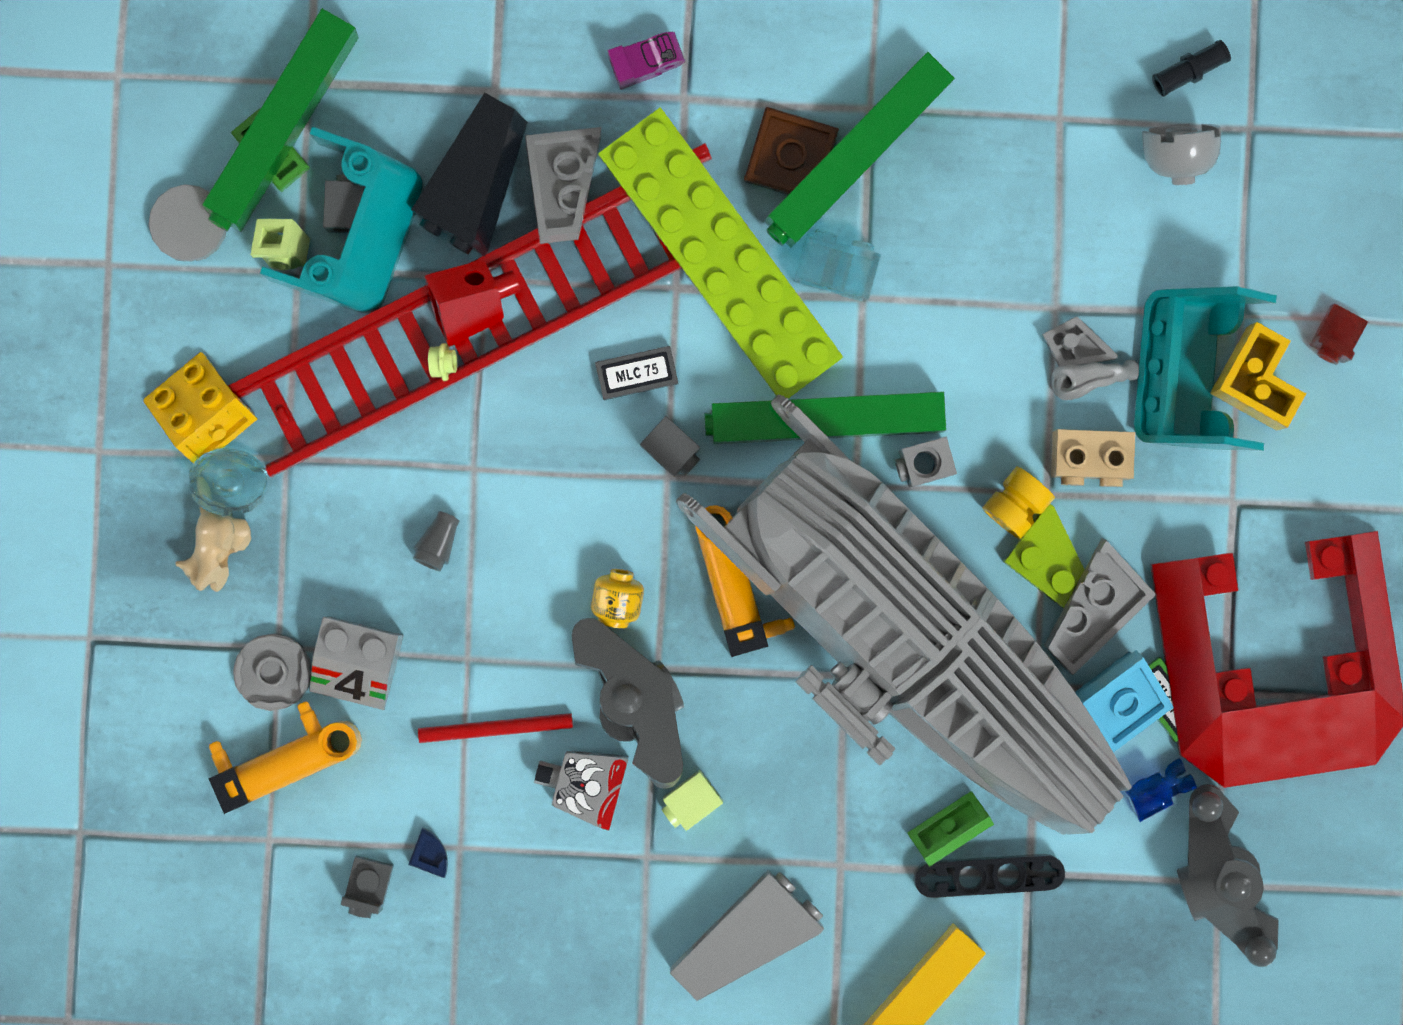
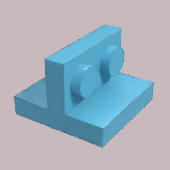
(1124, 699)

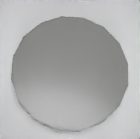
(182, 225)
(272, 672)

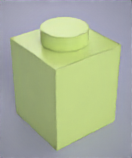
(691, 801)

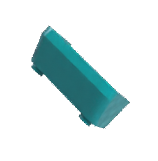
(375, 237)
(1180, 366)

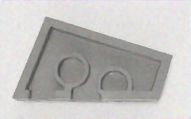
(1098, 608)

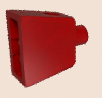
(468, 299)

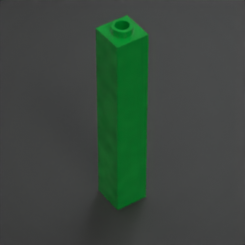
(280, 121)
(857, 151)
(833, 416)

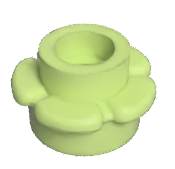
(442, 361)

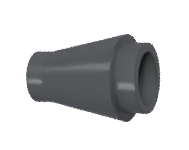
(436, 544)

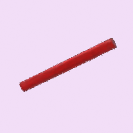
(495, 728)

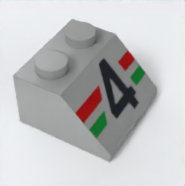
(354, 662)

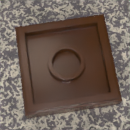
(787, 150)

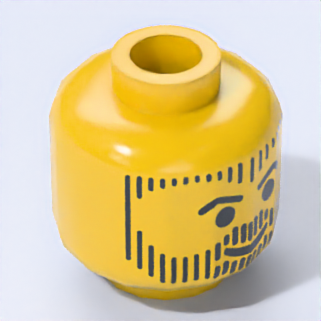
(617, 598)

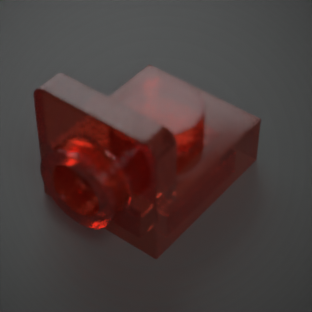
(1338, 335)

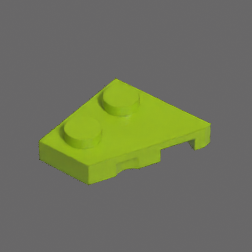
(1047, 558)

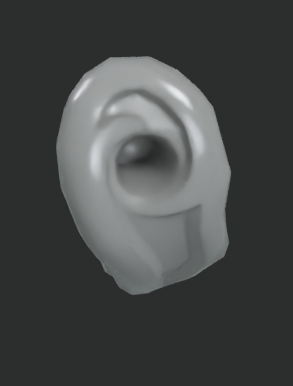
(1078, 380)

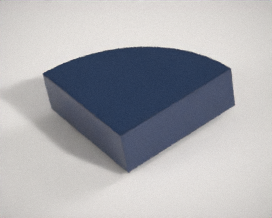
(430, 854)

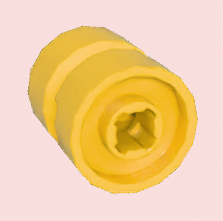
(1018, 502)

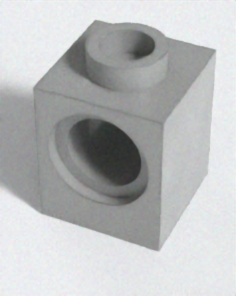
(942, 457)

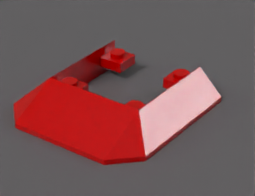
(1217, 711)

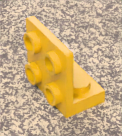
(198, 409)

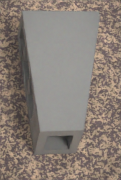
(748, 935)

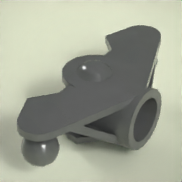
(635, 700)
(1225, 879)

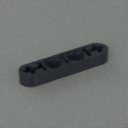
(989, 880)

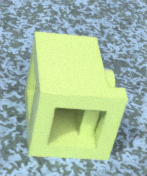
(277, 250)

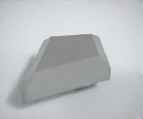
(1077, 344)

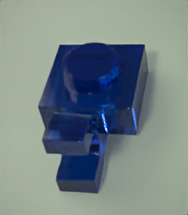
(1156, 792)

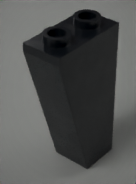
(473, 177)

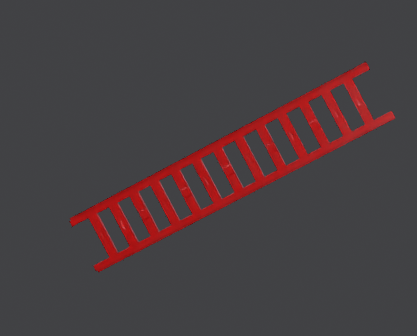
(402, 310)

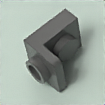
(367, 887)

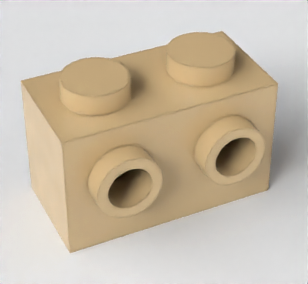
(1092, 456)

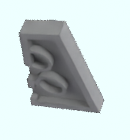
(561, 180)

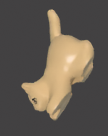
(215, 540)

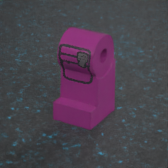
(645, 59)

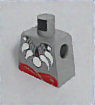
(585, 785)

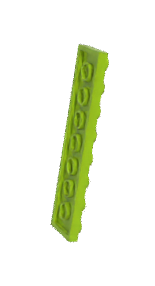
(720, 254)

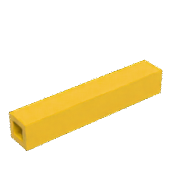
(930, 980)

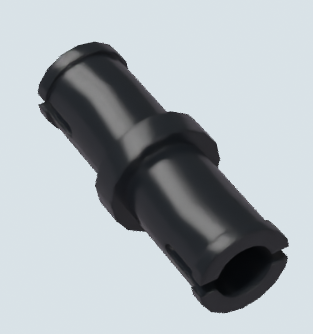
(1191, 68)

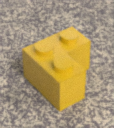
(1249, 379)

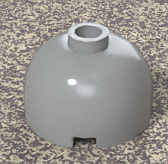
(1182, 151)

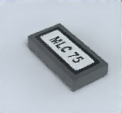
(636, 373)

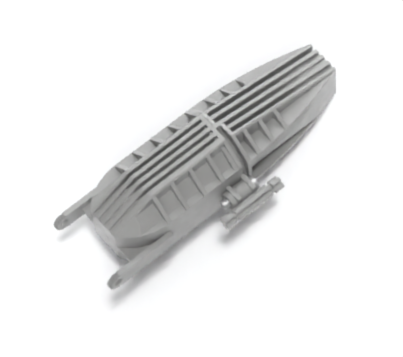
(914, 636)

